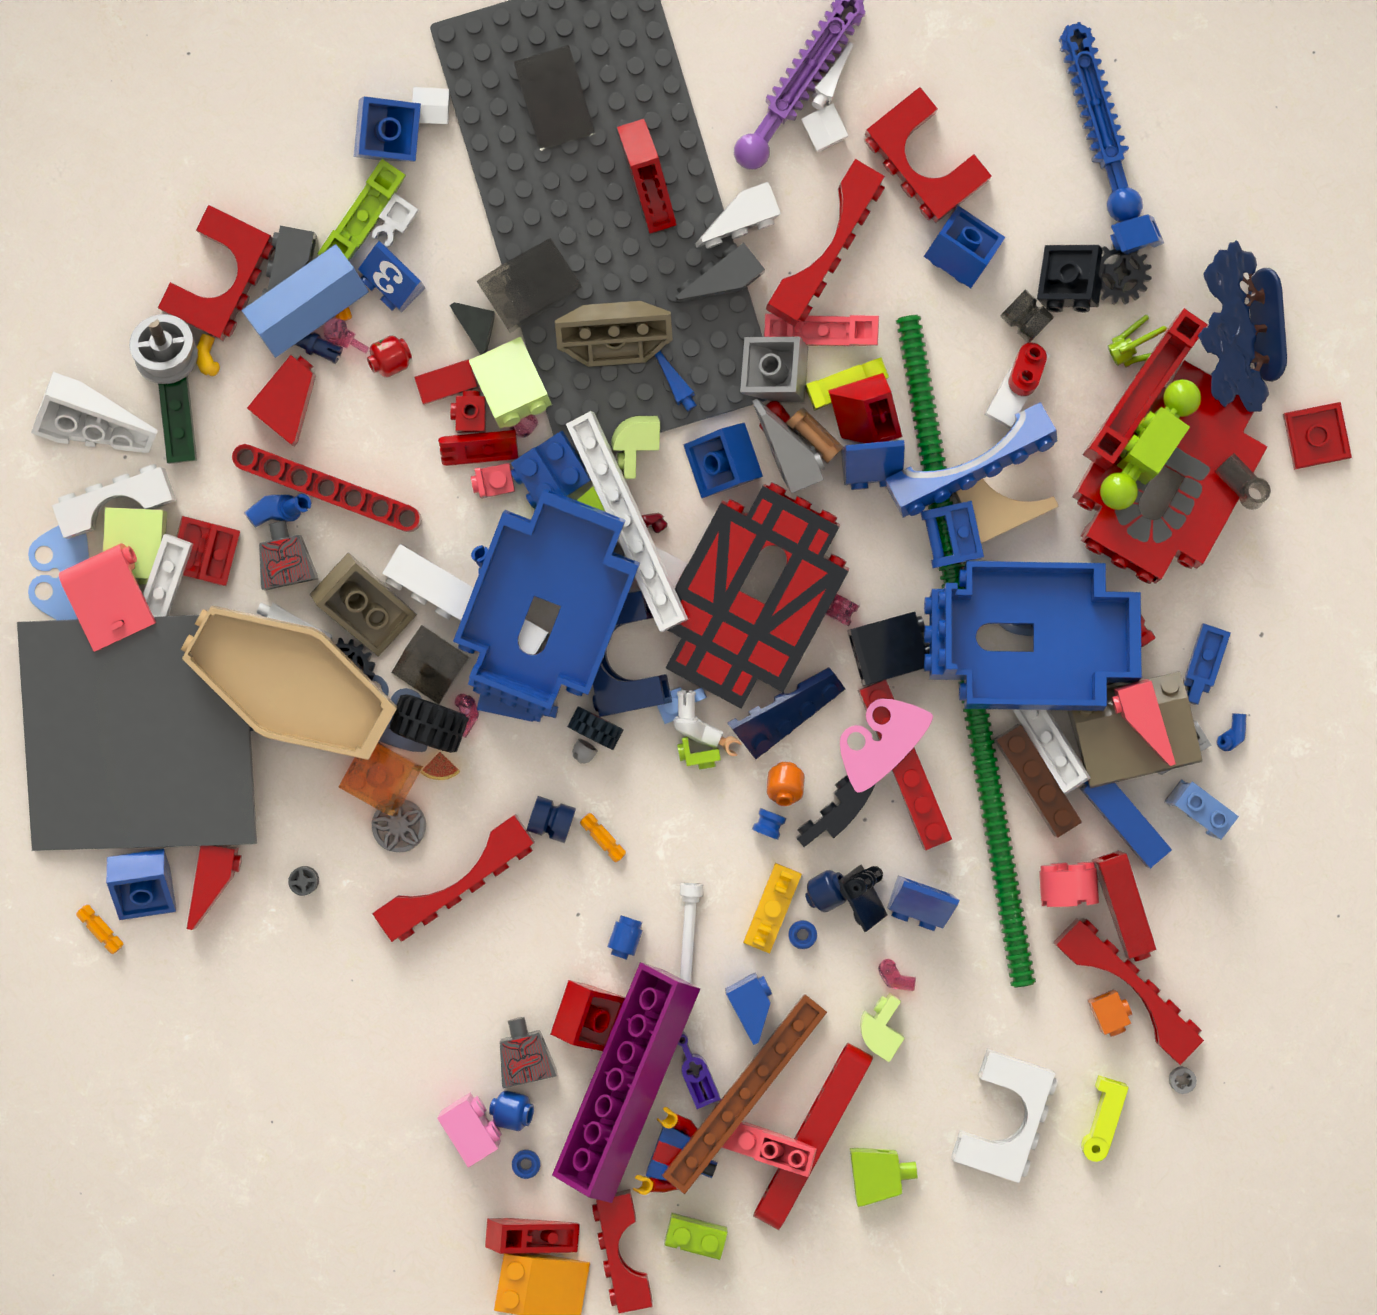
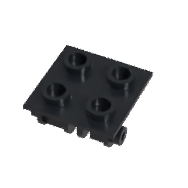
(862, 897)

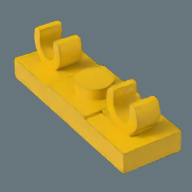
(772, 908)

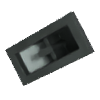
(477, 324)

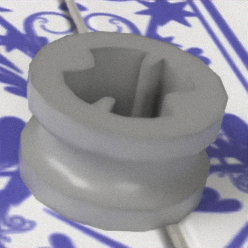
(1184, 1088)

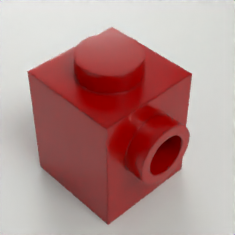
(469, 412)

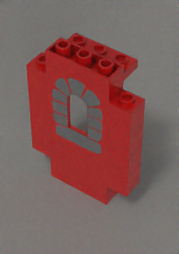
(1199, 504)

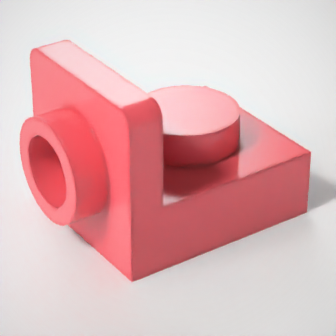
(493, 481)

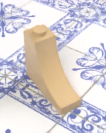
(999, 513)

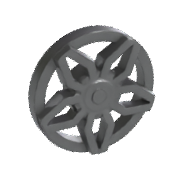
(399, 827)

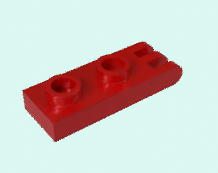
(478, 447)

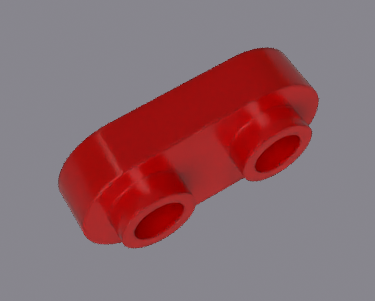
(1029, 367)

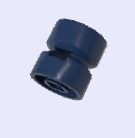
(551, 819)

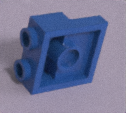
(552, 467)

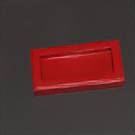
(446, 382)

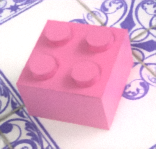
(470, 1129)

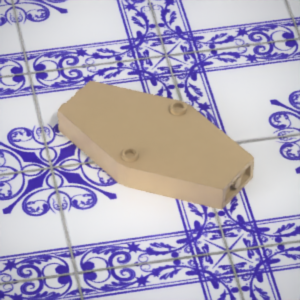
(288, 682)

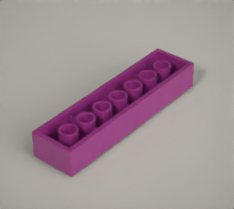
(625, 1082)

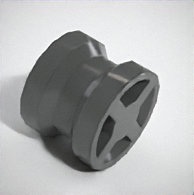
(298, 882)

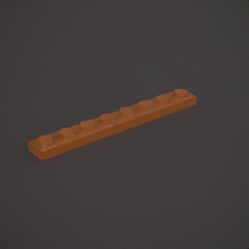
(744, 1094)

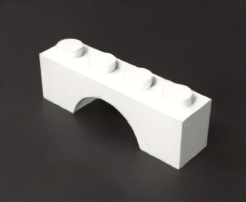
(80, 513)

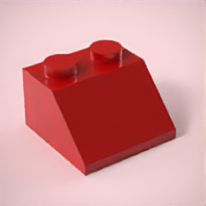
(586, 1015)

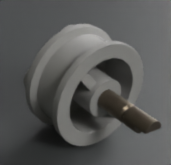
(163, 349)

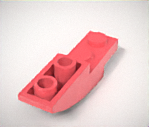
(772, 1148)

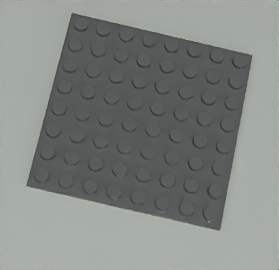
(129, 743)

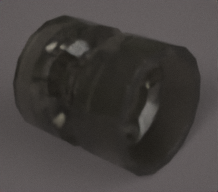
(1027, 316)

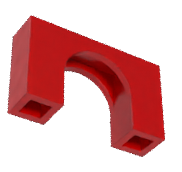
(935, 195)
(218, 313)

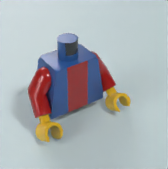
(673, 1137)

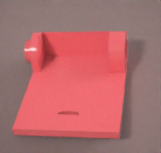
(105, 593)

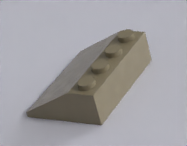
(1116, 752)

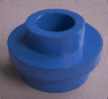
(806, 943)
(522, 1172)

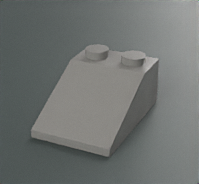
(796, 460)

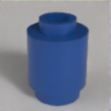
(625, 937)

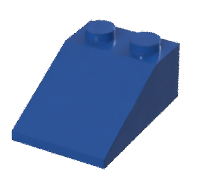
(871, 463)
(922, 903)

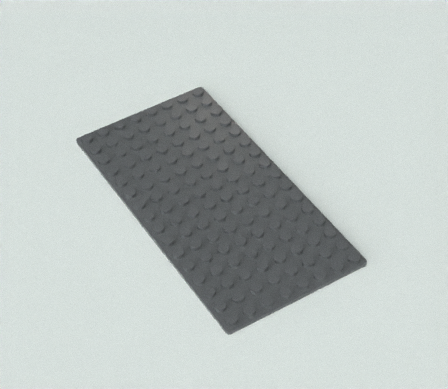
(589, 202)

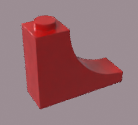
(647, 175)

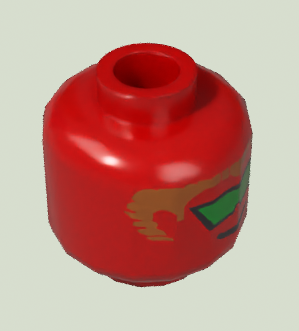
(389, 356)

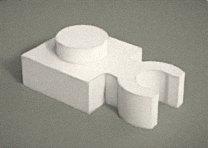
(397, 215)

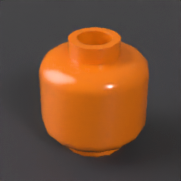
(785, 783)

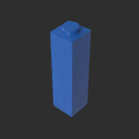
(1128, 822)

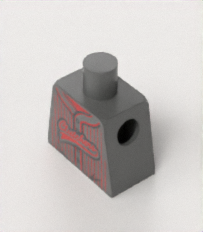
(284, 559)
(524, 1056)

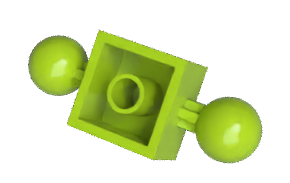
(1151, 448)

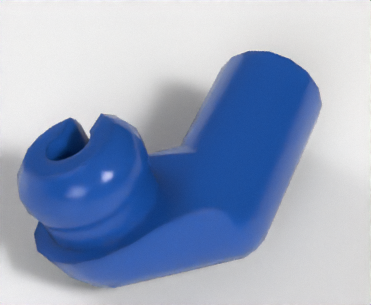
(1235, 735)

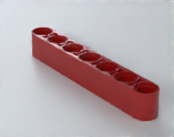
(313, 484)
(816, 1132)

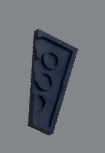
(775, 721)

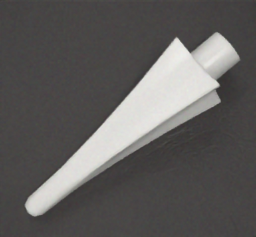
(826, 87)
(279, 613)

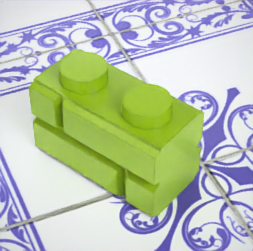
(696, 1236)

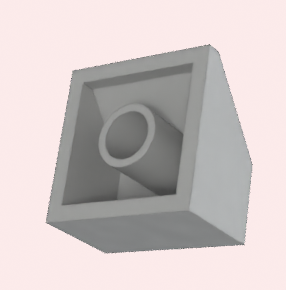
(774, 368)

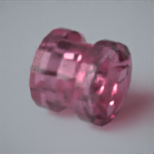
(842, 610)

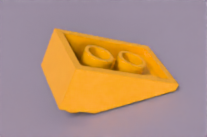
(541, 1285)

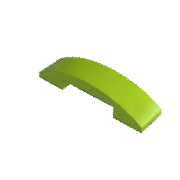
(365, 210)

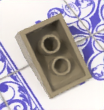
(362, 604)

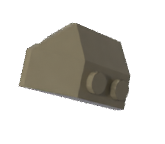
(614, 333)

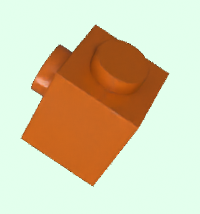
(1110, 1012)

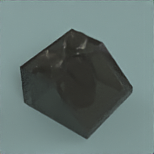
(430, 664)

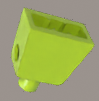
(878, 1174)

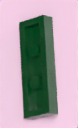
(177, 421)

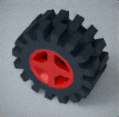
(595, 728)

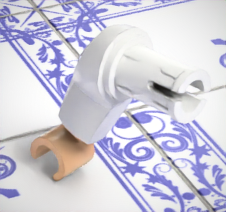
(695, 729)

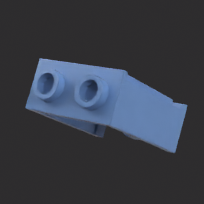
(1202, 808)

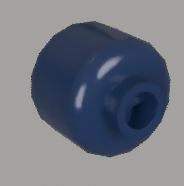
(824, 891)

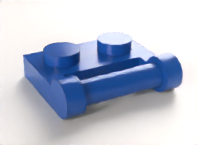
(961, 530)

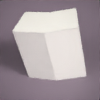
(434, 104)
(825, 127)

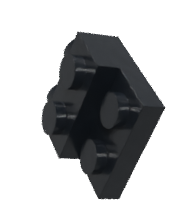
(1070, 277)

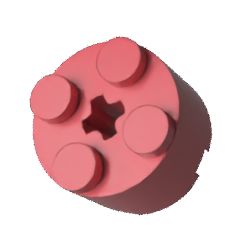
(1068, 884)

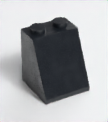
(889, 647)

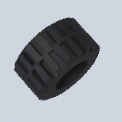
(428, 723)

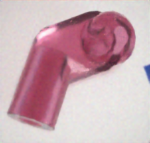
(467, 707)
(893, 978)

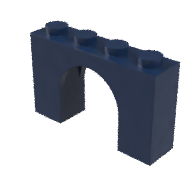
(619, 694)

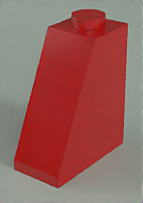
(286, 398)

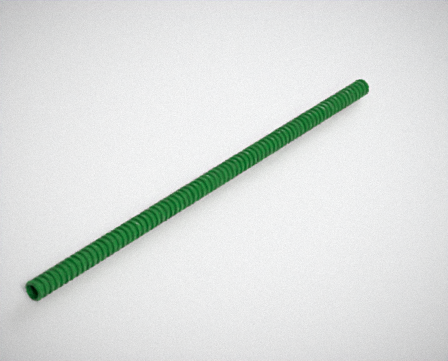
(977, 718)

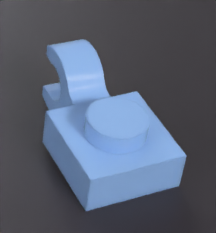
(670, 710)

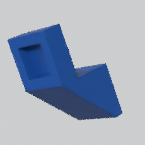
(1136, 234)

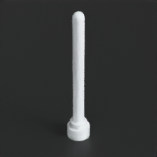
(691, 894)

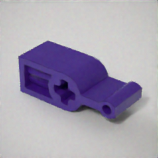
(692, 1081)

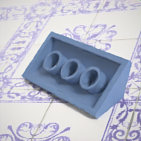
(305, 300)

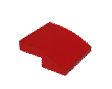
(211, 549)

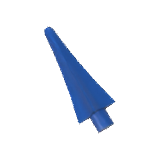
(680, 389)

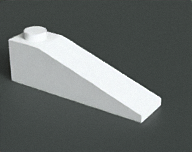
(81, 414)

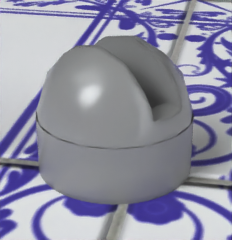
(583, 751)

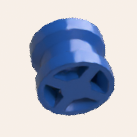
(769, 823)

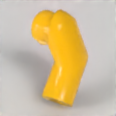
(205, 361)

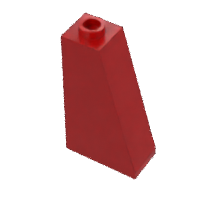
(1125, 905)

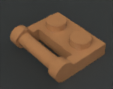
(815, 434)

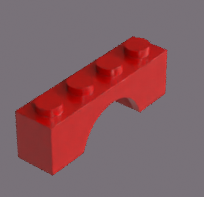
(630, 1287)

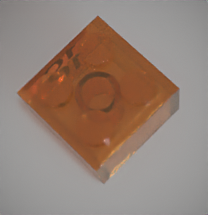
(382, 779)

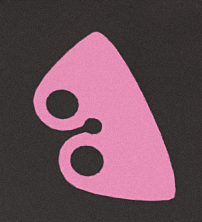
(898, 738)

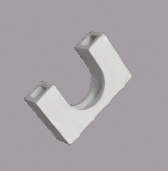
(1009, 1156)

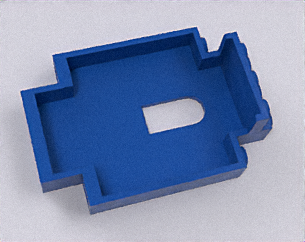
(563, 559)
(1078, 635)

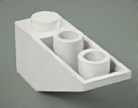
(748, 209)

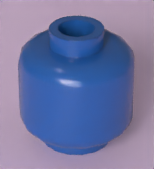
(511, 1110)

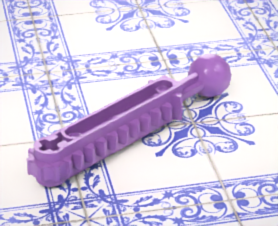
(753, 149)

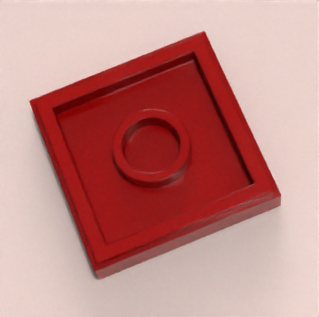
(1317, 435)

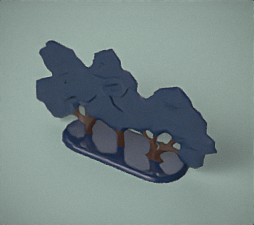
(1241, 338)

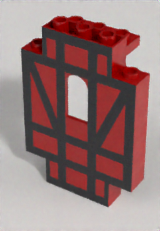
(734, 636)

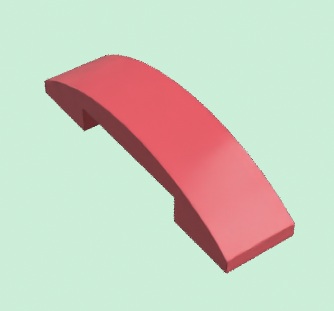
(827, 330)

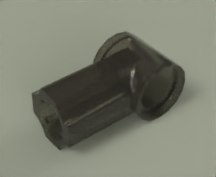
(1240, 479)

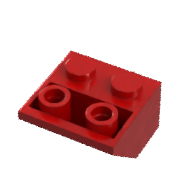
(866, 411)

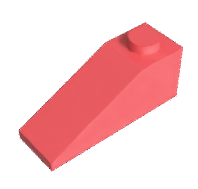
(1141, 711)

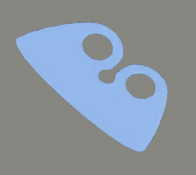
(65, 555)

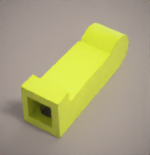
(819, 389)
(1098, 1141)

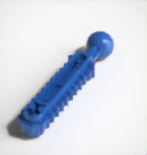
(1123, 202)

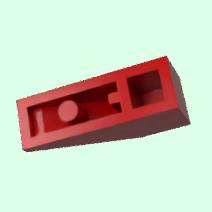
(213, 873)
(531, 1236)

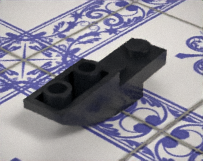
(835, 816)

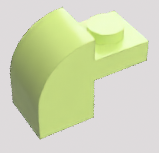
(634, 435)
(874, 1031)

